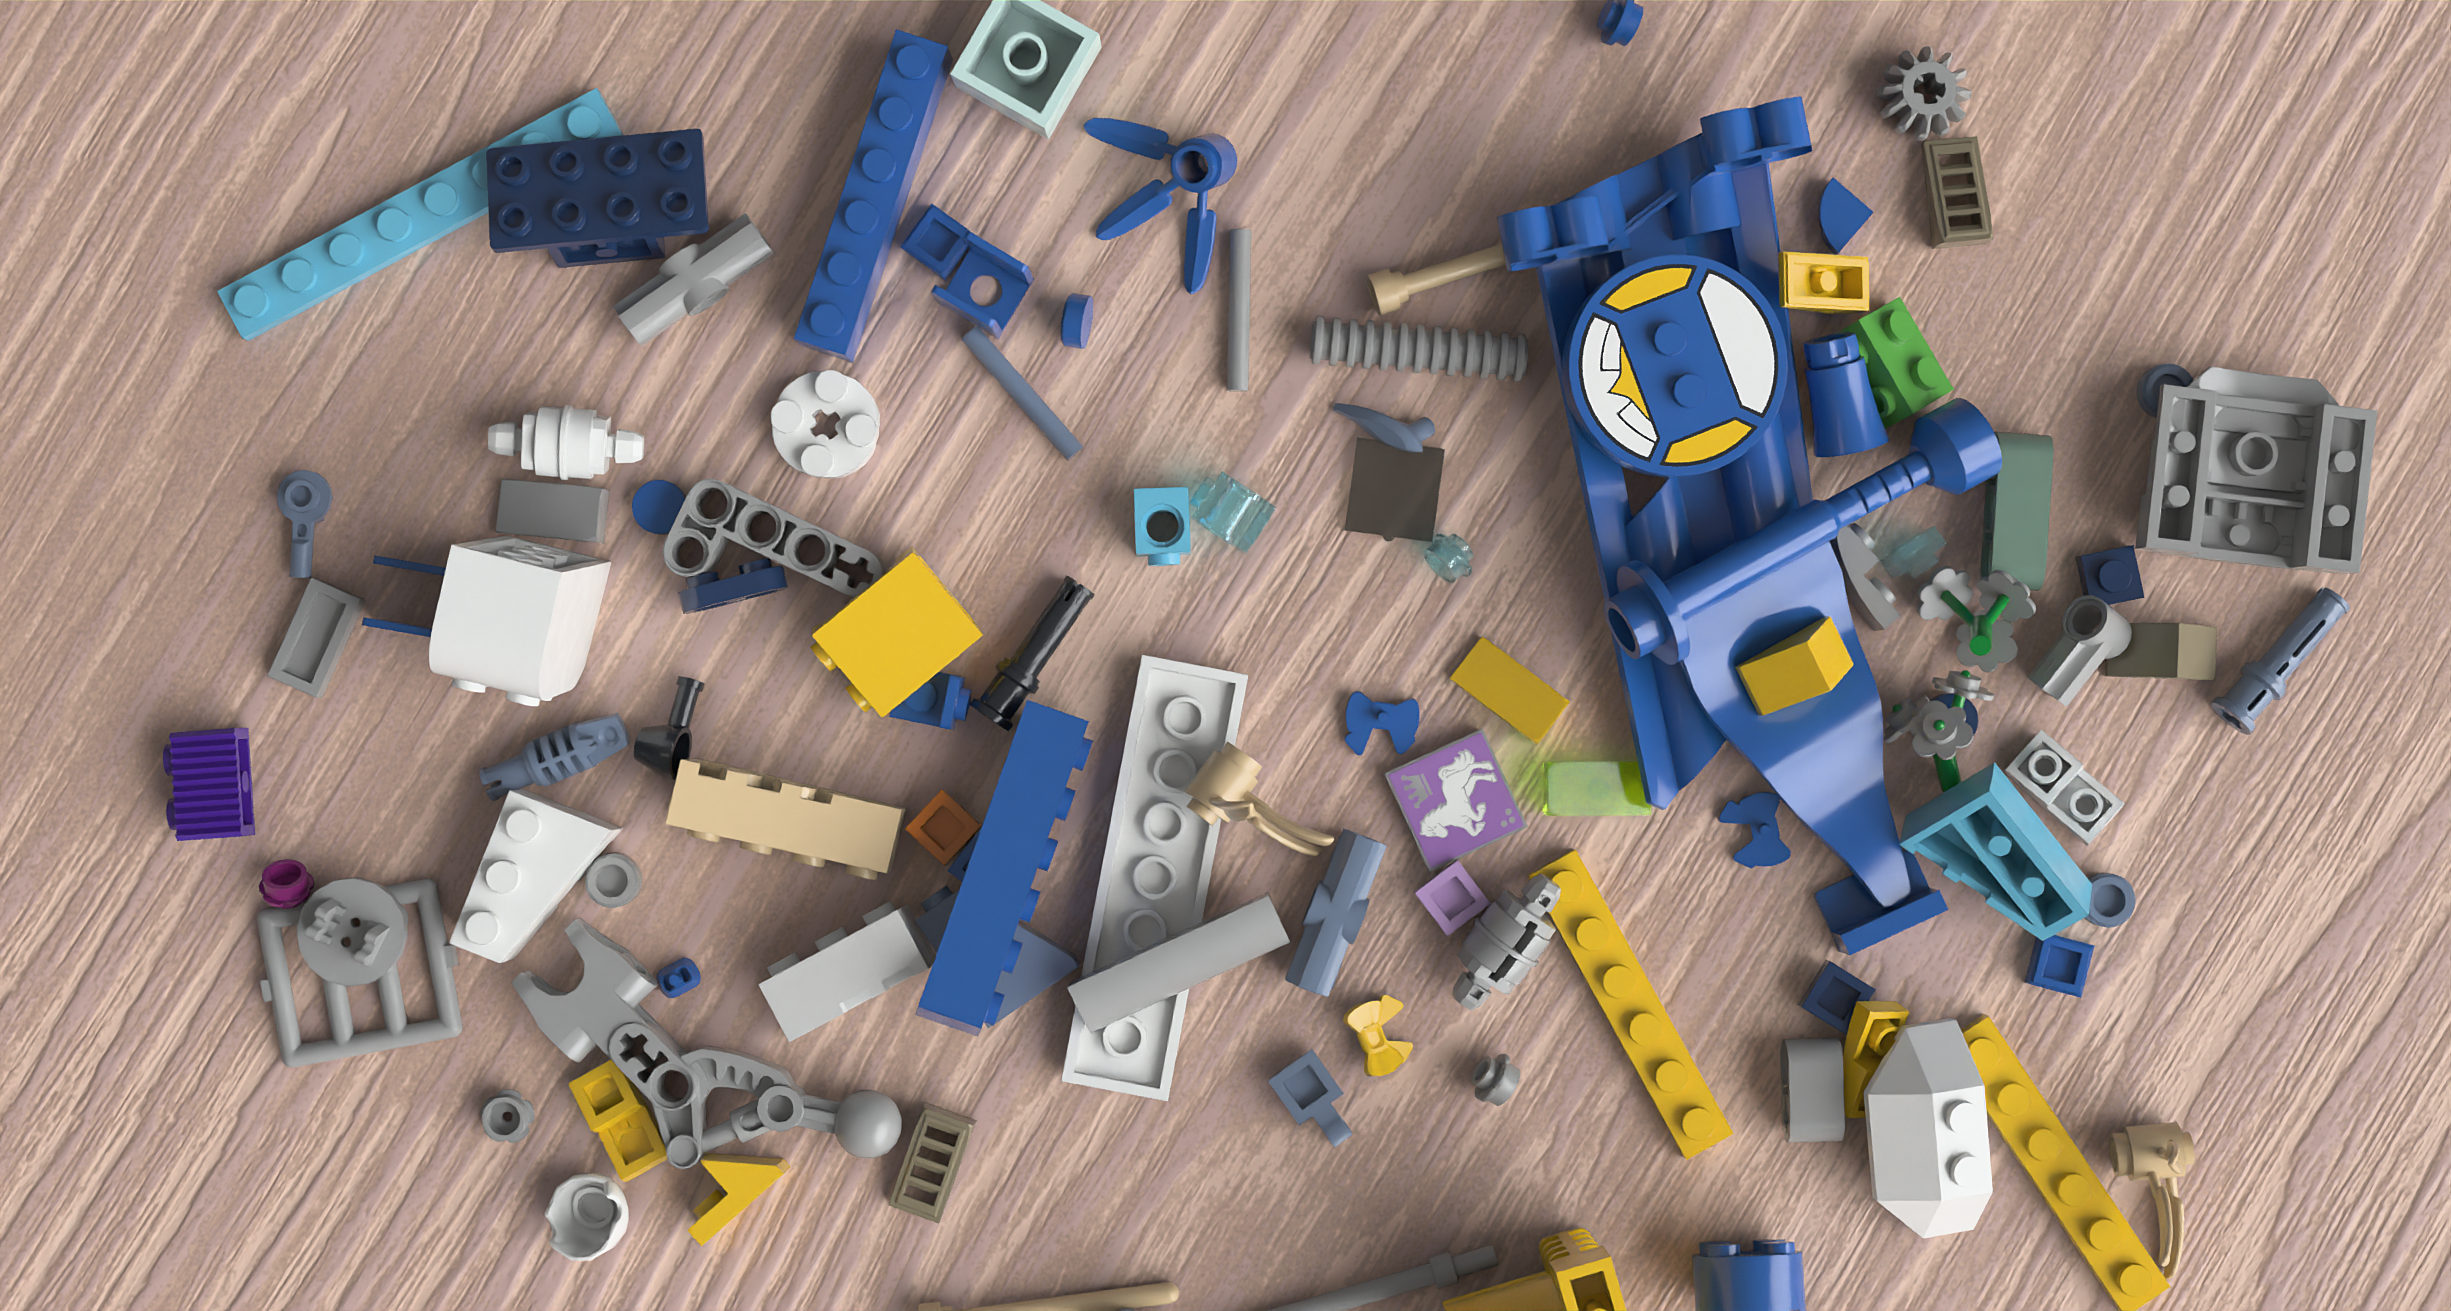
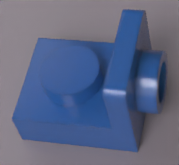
(936, 702)

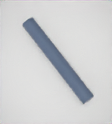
(1022, 393)

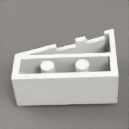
(526, 872)
(846, 970)

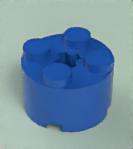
(1749, 1280)

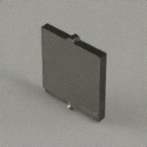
(1394, 491)

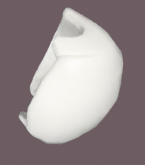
(587, 1216)

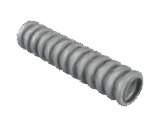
(1419, 348)

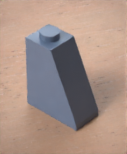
(1037, 966)

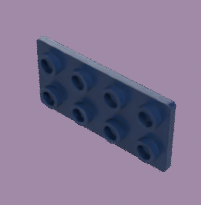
(598, 196)

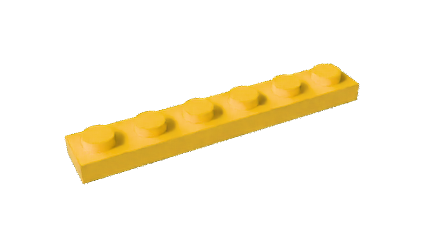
(1633, 1008)
(2061, 1173)

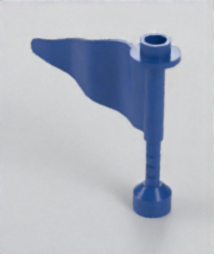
(1762, 589)

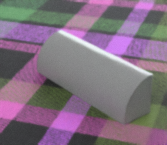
(1178, 963)

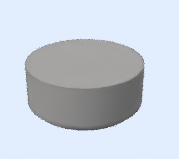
(613, 880)

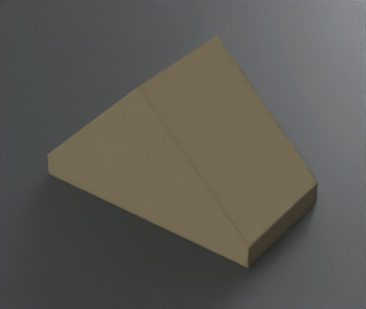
(2167, 653)

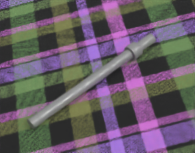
(1441, 1271)

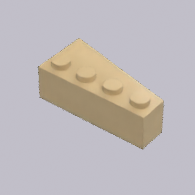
(785, 816)

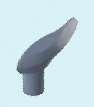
(1388, 430)

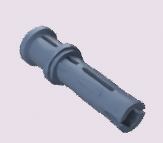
(2266, 678)

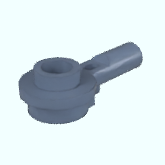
(305, 500)

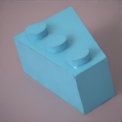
(2001, 850)

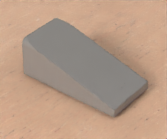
(552, 510)

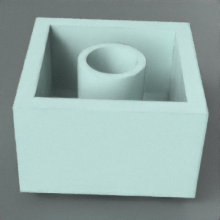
(1026, 62)

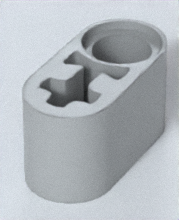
(1812, 1090)

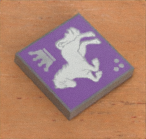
(1455, 800)

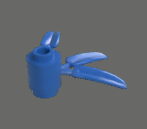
(1188, 172)

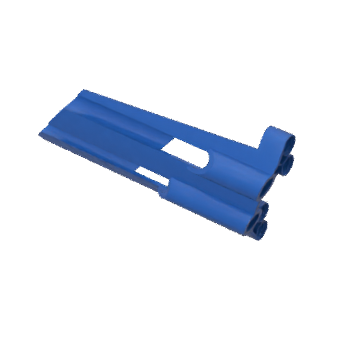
(1711, 203)

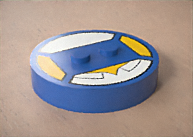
(1674, 366)

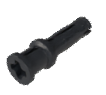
(1019, 675)

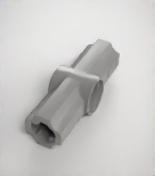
(693, 279)

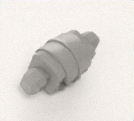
(1506, 942)

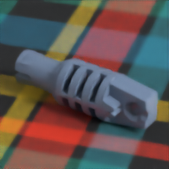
(558, 755)

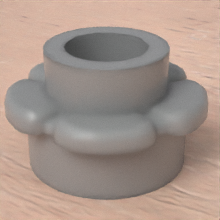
(1495, 1079)
(493, 1120)

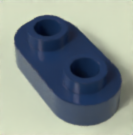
(710, 592)

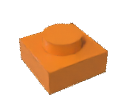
(943, 827)

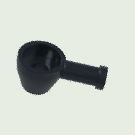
(665, 745)

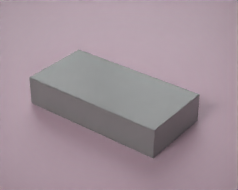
(316, 637)

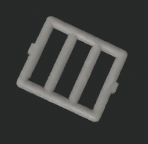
(397, 1032)

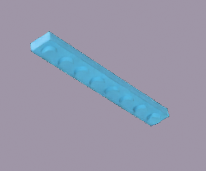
(395, 226)

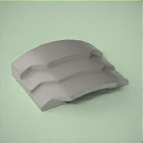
(2258, 473)

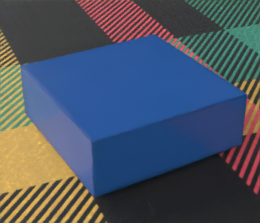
(937, 242)
(2060, 965)

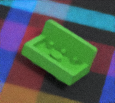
(1898, 362)

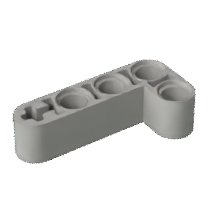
(782, 547)

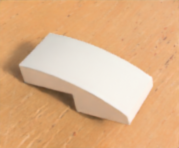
(2064, 787)

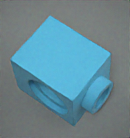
(1162, 500)

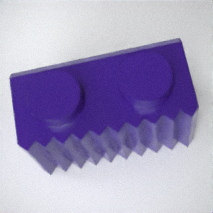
(210, 784)

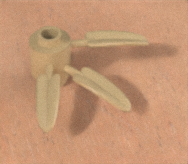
(1224, 792)
(2154, 1154)

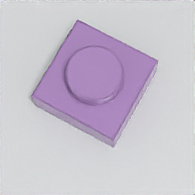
(1452, 897)

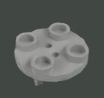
(374, 944)

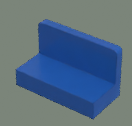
(1860, 922)

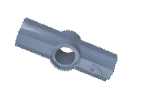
(1335, 912)

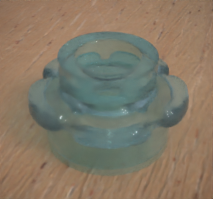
(1449, 557)

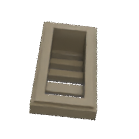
(1941, 233)
(947, 1122)

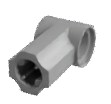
(2079, 649)

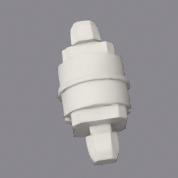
(565, 442)

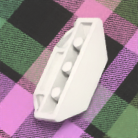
(1929, 1131)

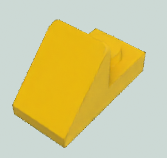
(742, 1179)

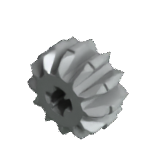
(1936, 80)

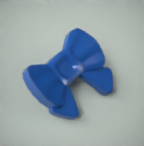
(1364, 715)
(1759, 812)

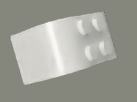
(516, 617)

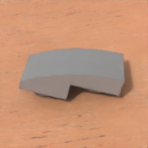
(1855, 558)

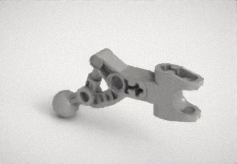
(608, 1012)

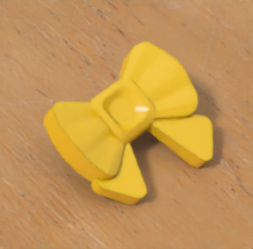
(1366, 1020)

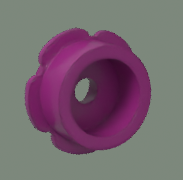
(286, 884)

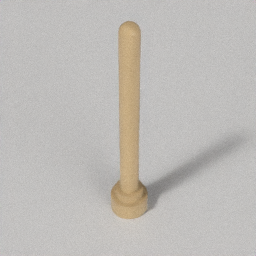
(1393, 288)
(1102, 1300)

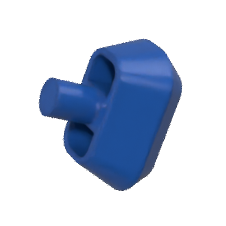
(678, 978)

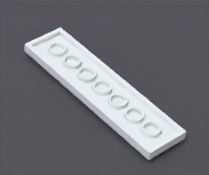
(1154, 865)

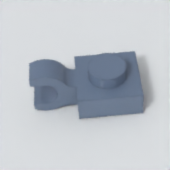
(1308, 1091)

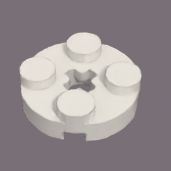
(795, 417)

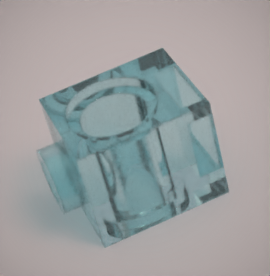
(1231, 511)

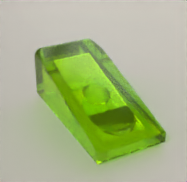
(1593, 789)

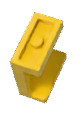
(895, 634)

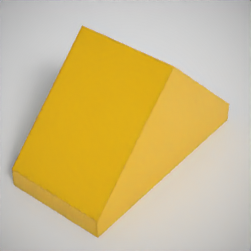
(1796, 668)

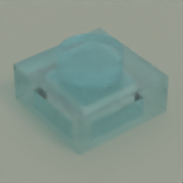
(1915, 554)

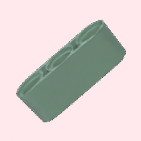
(2019, 509)

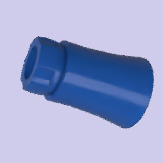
(1841, 397)

